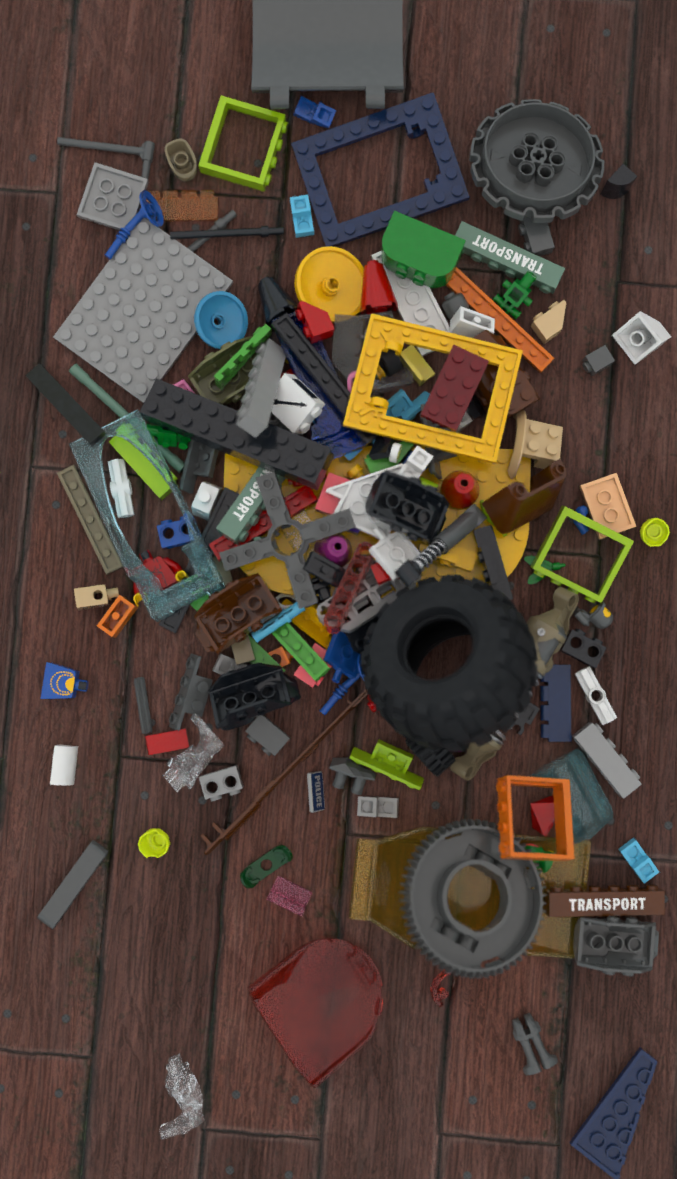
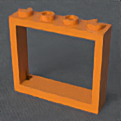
(562, 813)

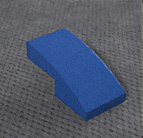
(314, 113)

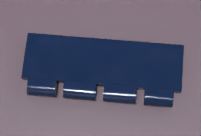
(558, 706)

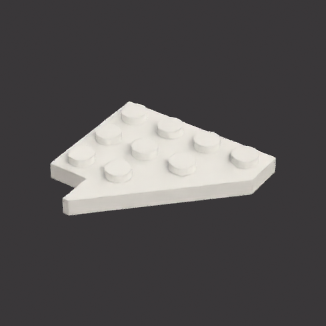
(354, 496)

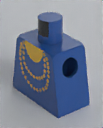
(61, 682)

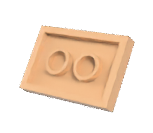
(608, 504)

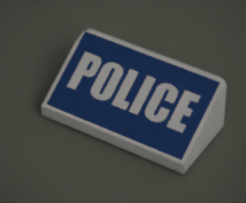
(315, 791)

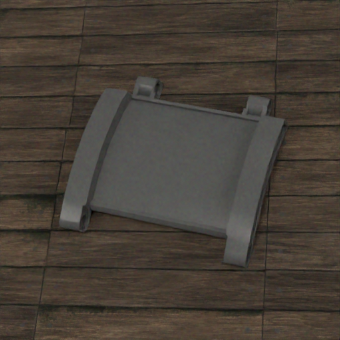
(327, 48)

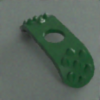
(254, 873)

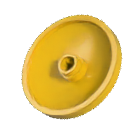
(330, 281)

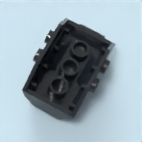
(407, 506)
(250, 693)

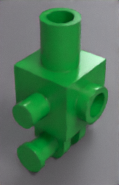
(516, 294)
(168, 438)

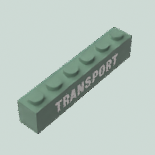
(509, 258)
(245, 510)

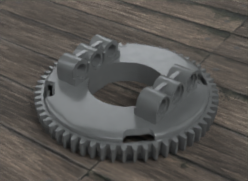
(427, 910)

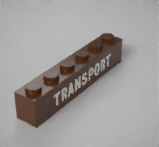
(604, 902)

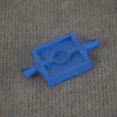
(341, 657)

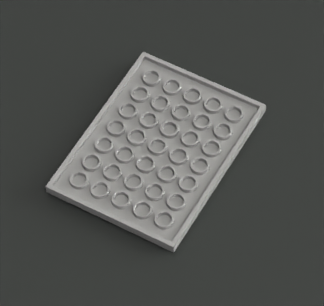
(141, 309)

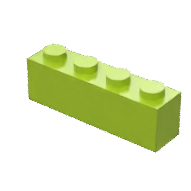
(142, 466)

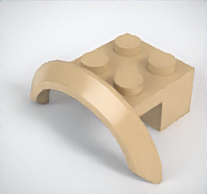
(534, 441)

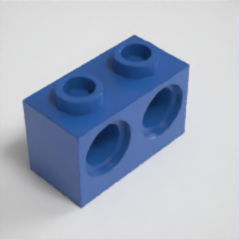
(178, 538)

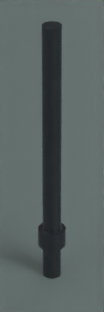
(264, 231)

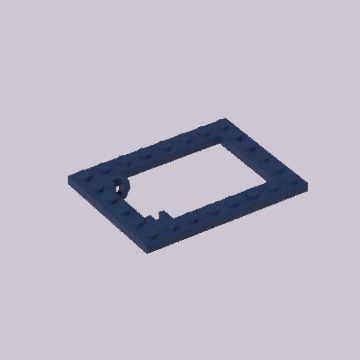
(441, 193)

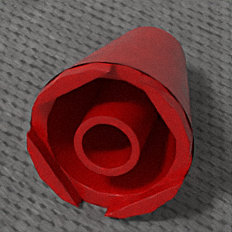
(376, 290)
(457, 495)

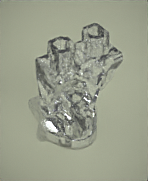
(191, 762)
(185, 1089)

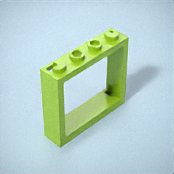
(214, 133)
(559, 580)

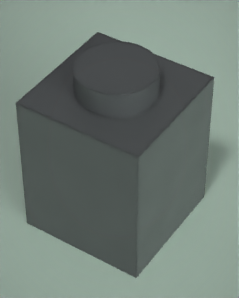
(597, 360)

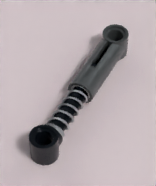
(441, 544)

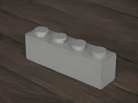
(606, 759)

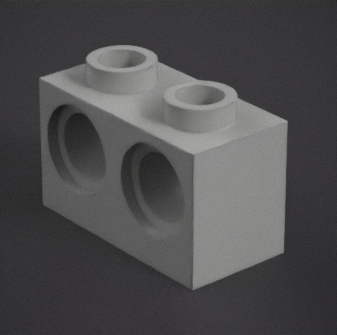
(219, 778)

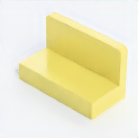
(416, 364)

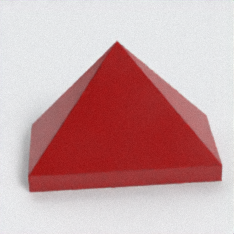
(543, 815)

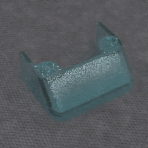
(588, 802)

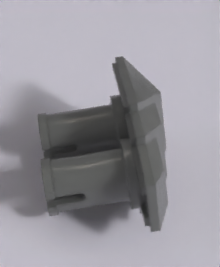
(346, 767)

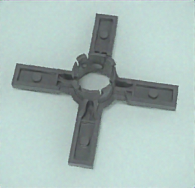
(267, 546)

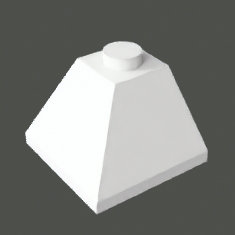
(641, 336)

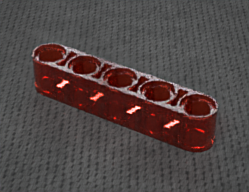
(348, 597)

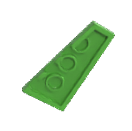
(237, 361)

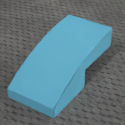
(302, 216)
(638, 860)

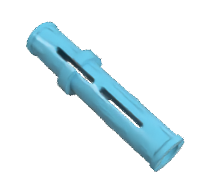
(278, 621)

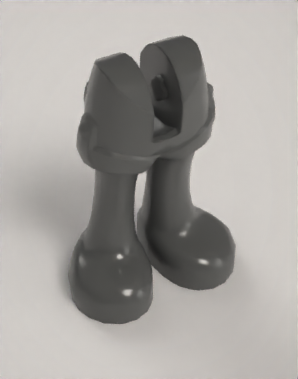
(532, 1032)

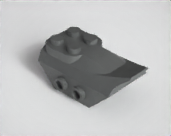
(615, 945)

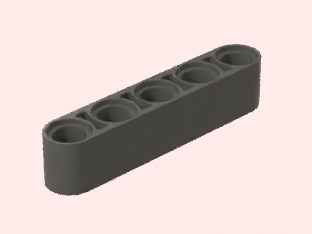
(72, 884)

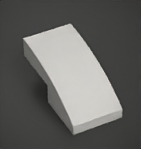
(416, 463)

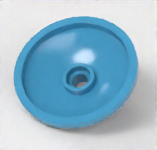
(230, 315)

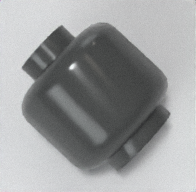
(453, 303)

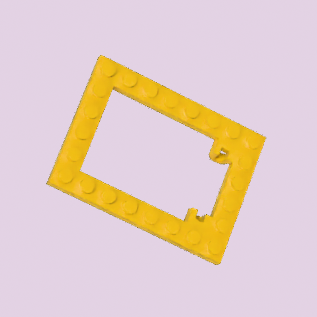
(391, 334)

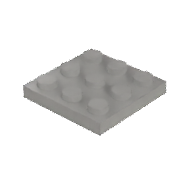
(111, 197)

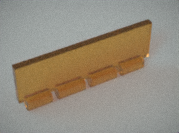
(187, 207)

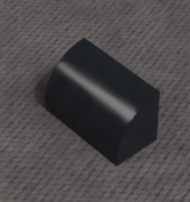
(619, 183)

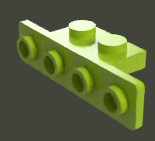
(390, 762)

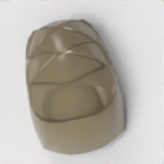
(181, 159)

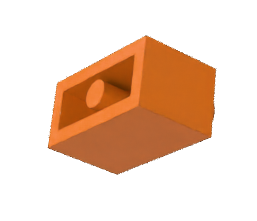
(117, 616)

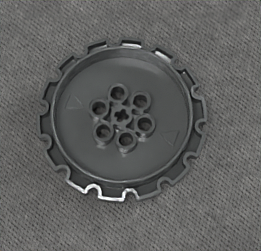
(552, 138)

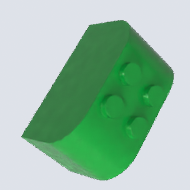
(420, 251)

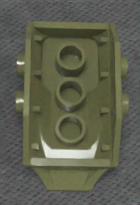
(203, 375)

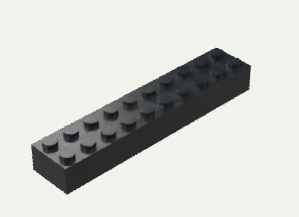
(217, 428)

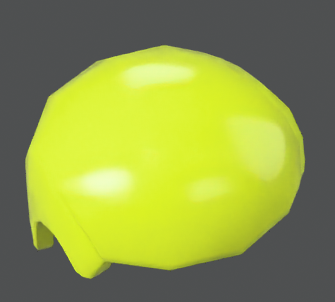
(654, 532)
(154, 843)

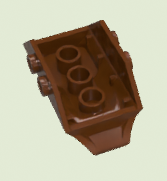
(523, 393)
(235, 613)

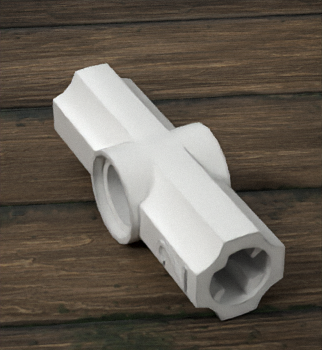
(121, 488)
(602, 706)

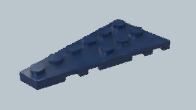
(613, 1121)

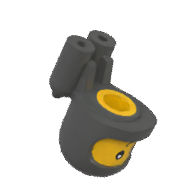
(598, 616)

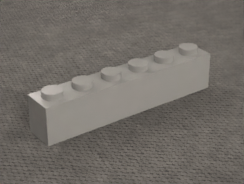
(261, 388)

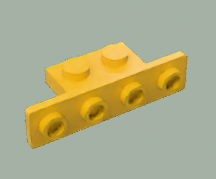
(456, 556)
(309, 623)

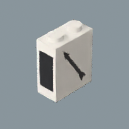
(296, 404)

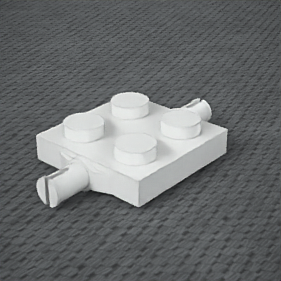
(393, 551)

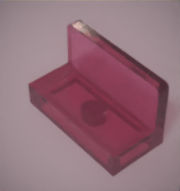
(289, 895)

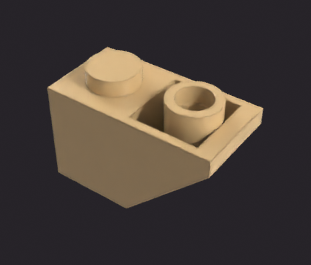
(550, 323)

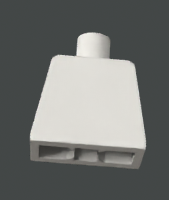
(206, 500)

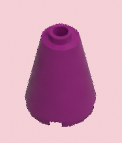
(326, 548)

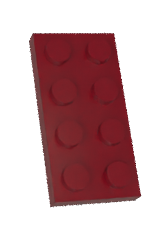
(454, 388)

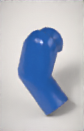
(582, 528)

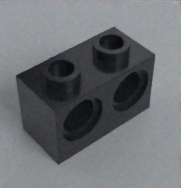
(581, 652)

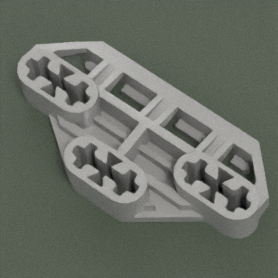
(368, 590)

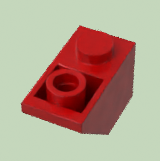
(315, 322)

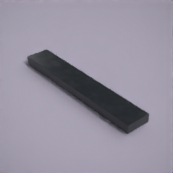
(66, 405)

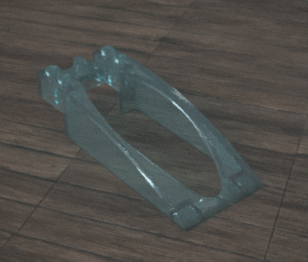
(157, 600)

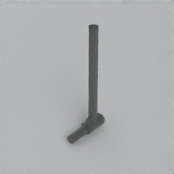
(146, 150)

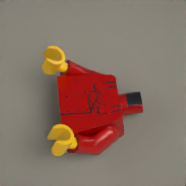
(164, 569)

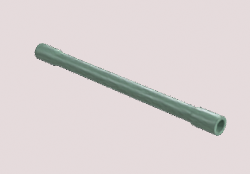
(84, 378)

